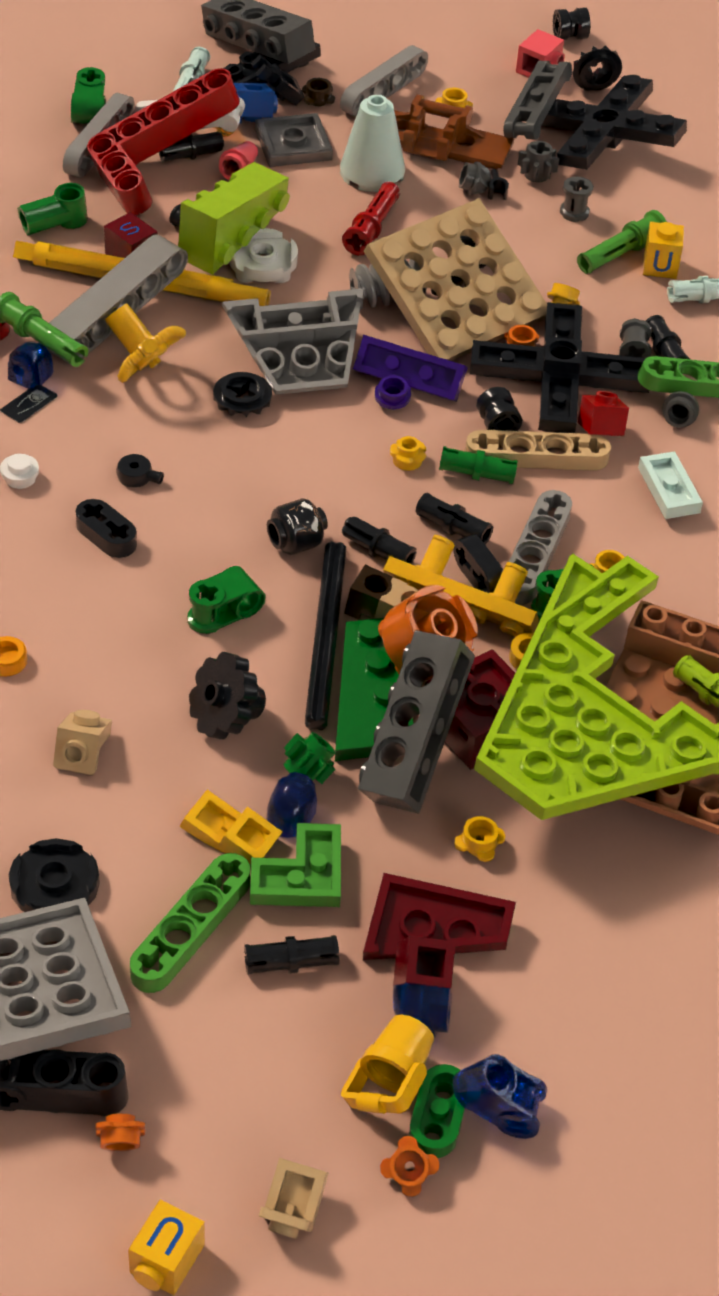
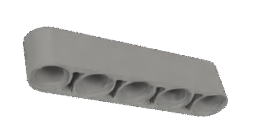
(131, 281)

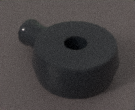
(136, 471)

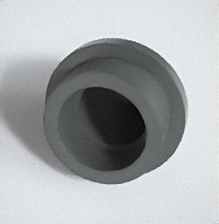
(474, 178)
(680, 409)

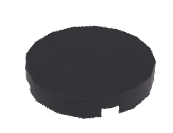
(53, 874)

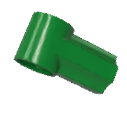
(63, 208)

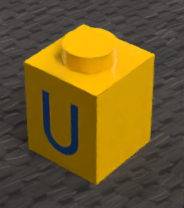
(663, 250)
(166, 1248)

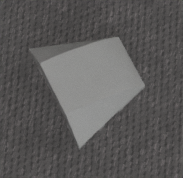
(300, 342)

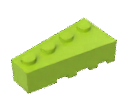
(230, 215)

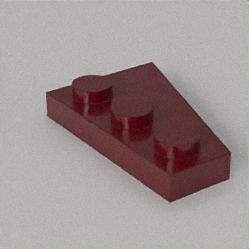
(436, 912)

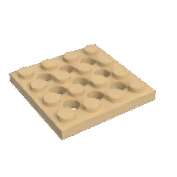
(453, 301)

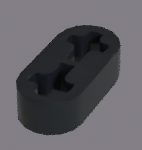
(101, 530)
(477, 563)

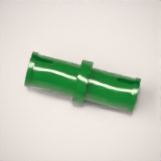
(478, 465)

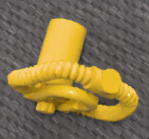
(139, 342)

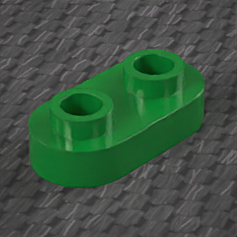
(437, 1114)

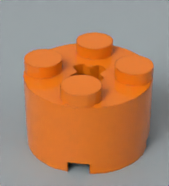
(430, 612)

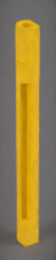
(99, 264)

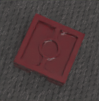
(478, 705)

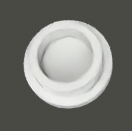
(19, 470)

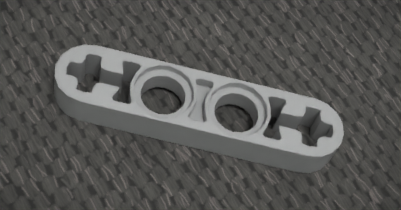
(385, 78)
(77, 157)
(538, 546)

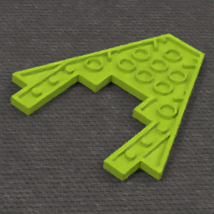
(565, 735)

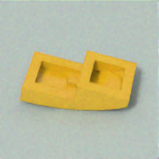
(229, 830)

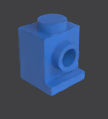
(258, 99)

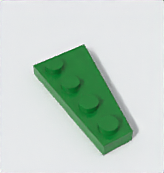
(363, 690)

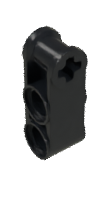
(30, 1075)

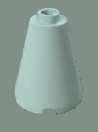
(373, 147)

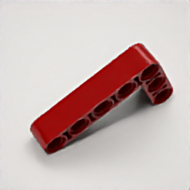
(155, 128)

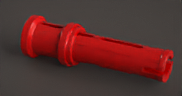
(368, 224)

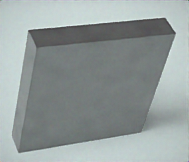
(293, 139)

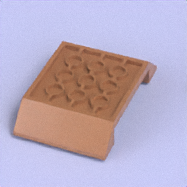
(646, 681)

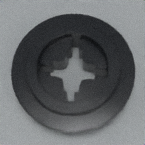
(601, 77)
(235, 385)

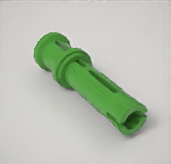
(631, 238)
(29, 323)

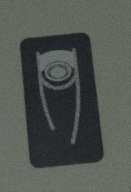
(28, 403)

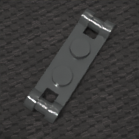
(536, 99)

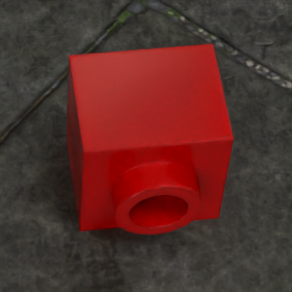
(603, 414)

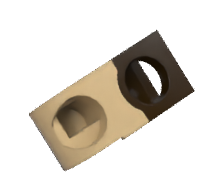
(375, 594)

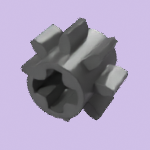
(538, 161)

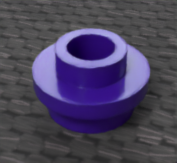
(393, 392)

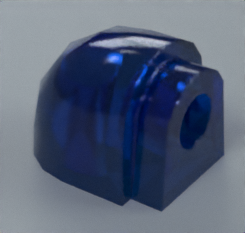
(30, 365)
(292, 803)
(425, 1003)

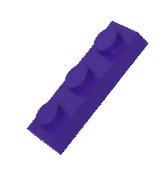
(419, 369)

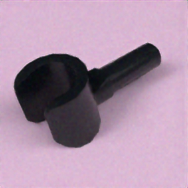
(497, 185)

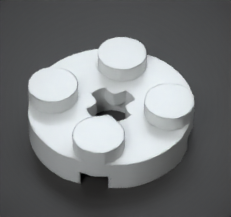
(275, 266)

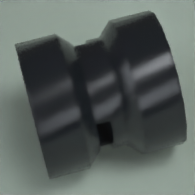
(572, 23)
(498, 410)

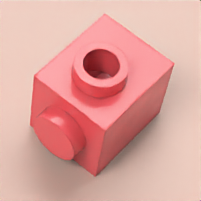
(539, 47)

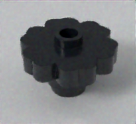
(225, 696)

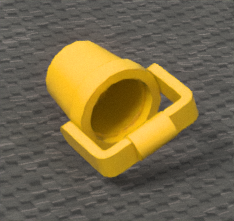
(394, 1063)

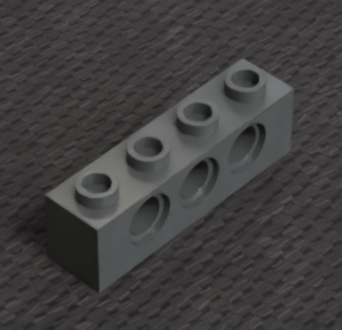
(259, 28)
(422, 742)

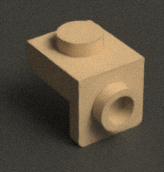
(79, 741)
(294, 1198)

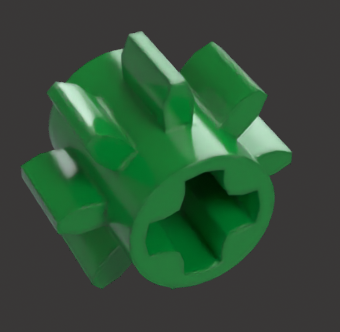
(310, 757)

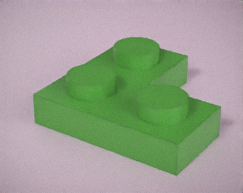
(302, 881)

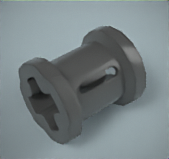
(576, 199)
(635, 338)

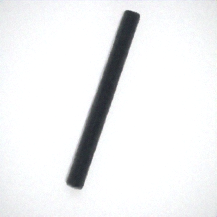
(325, 636)

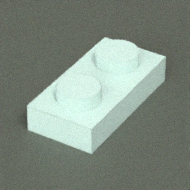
(670, 485)

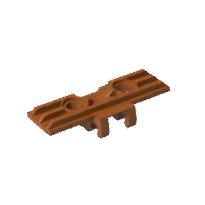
(444, 143)

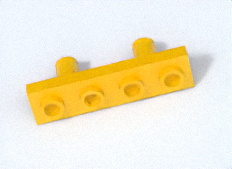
(495, 607)

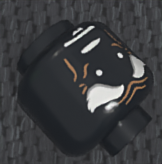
(297, 526)

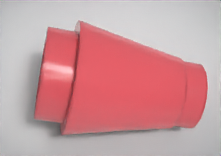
(237, 158)

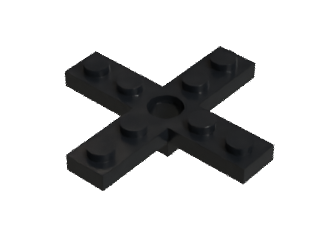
(611, 122)
(558, 366)

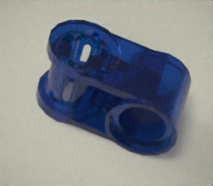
(501, 1093)

